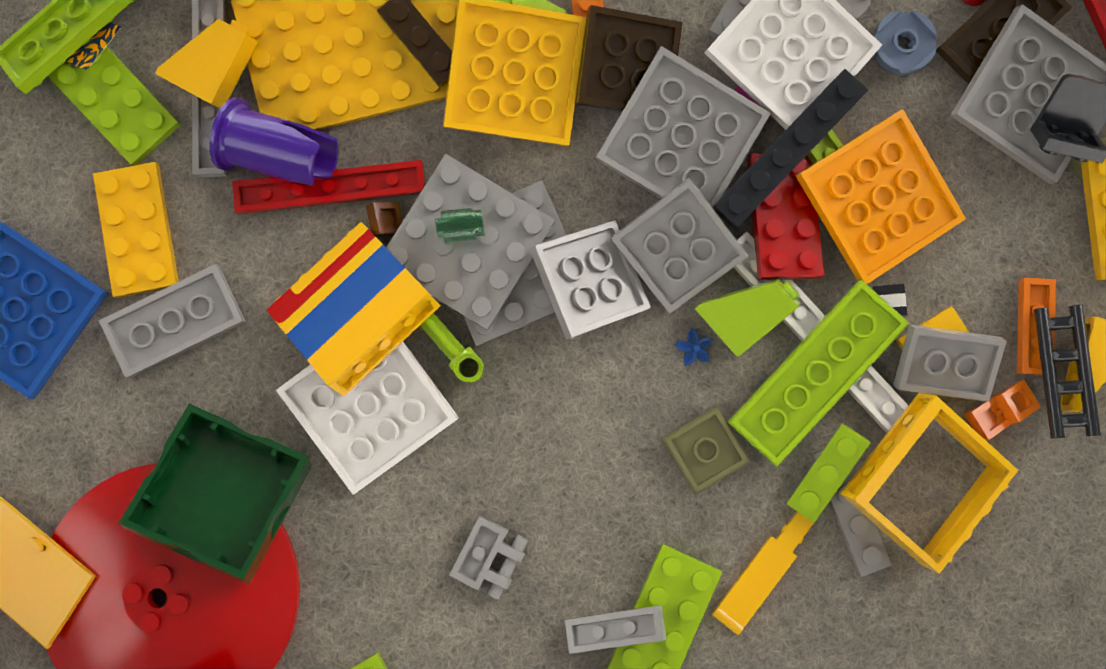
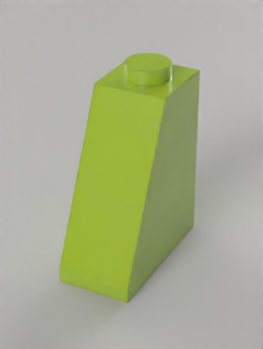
(749, 313)

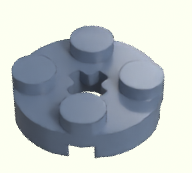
(921, 44)

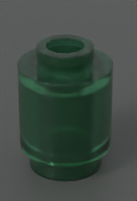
(460, 225)

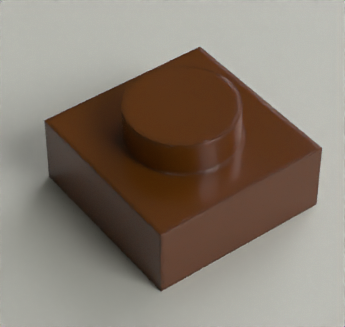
(384, 218)

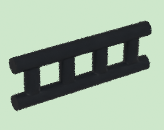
(1053, 388)

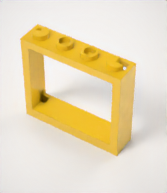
(891, 451)

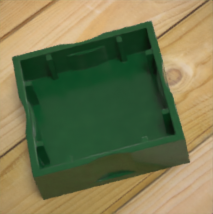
(217, 494)

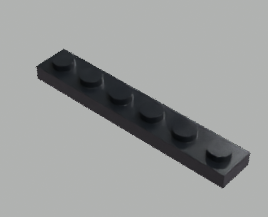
(789, 149)

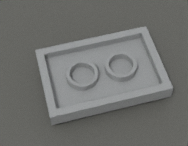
(949, 363)

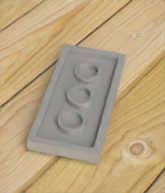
(172, 321)

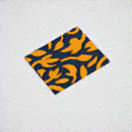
(90, 51)

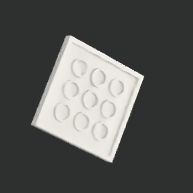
(791, 52)
(375, 422)

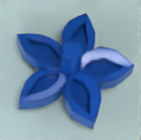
(694, 347)

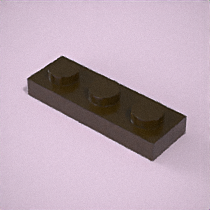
(418, 38)

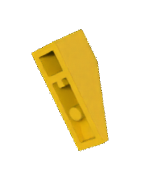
(1097, 347)

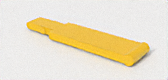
(761, 575)

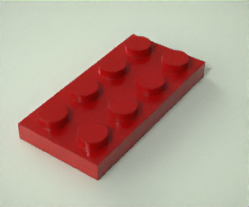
(787, 231)

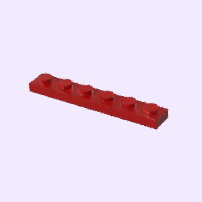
(343, 187)

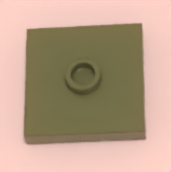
(705, 450)

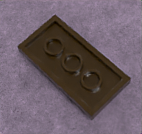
(973, 40)

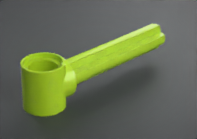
(452, 348)

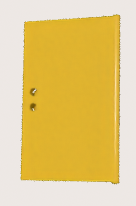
(37, 583)

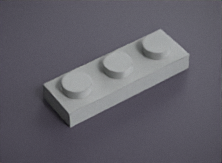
(615, 629)

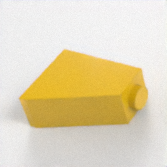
(211, 62)

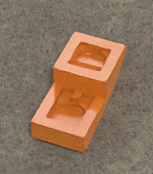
(1002, 410)

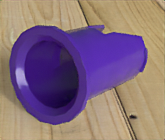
(270, 145)

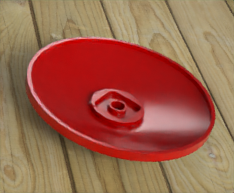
(206, 617)

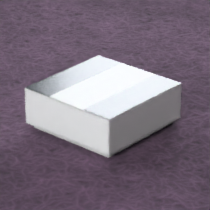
(894, 296)

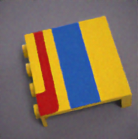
(352, 309)

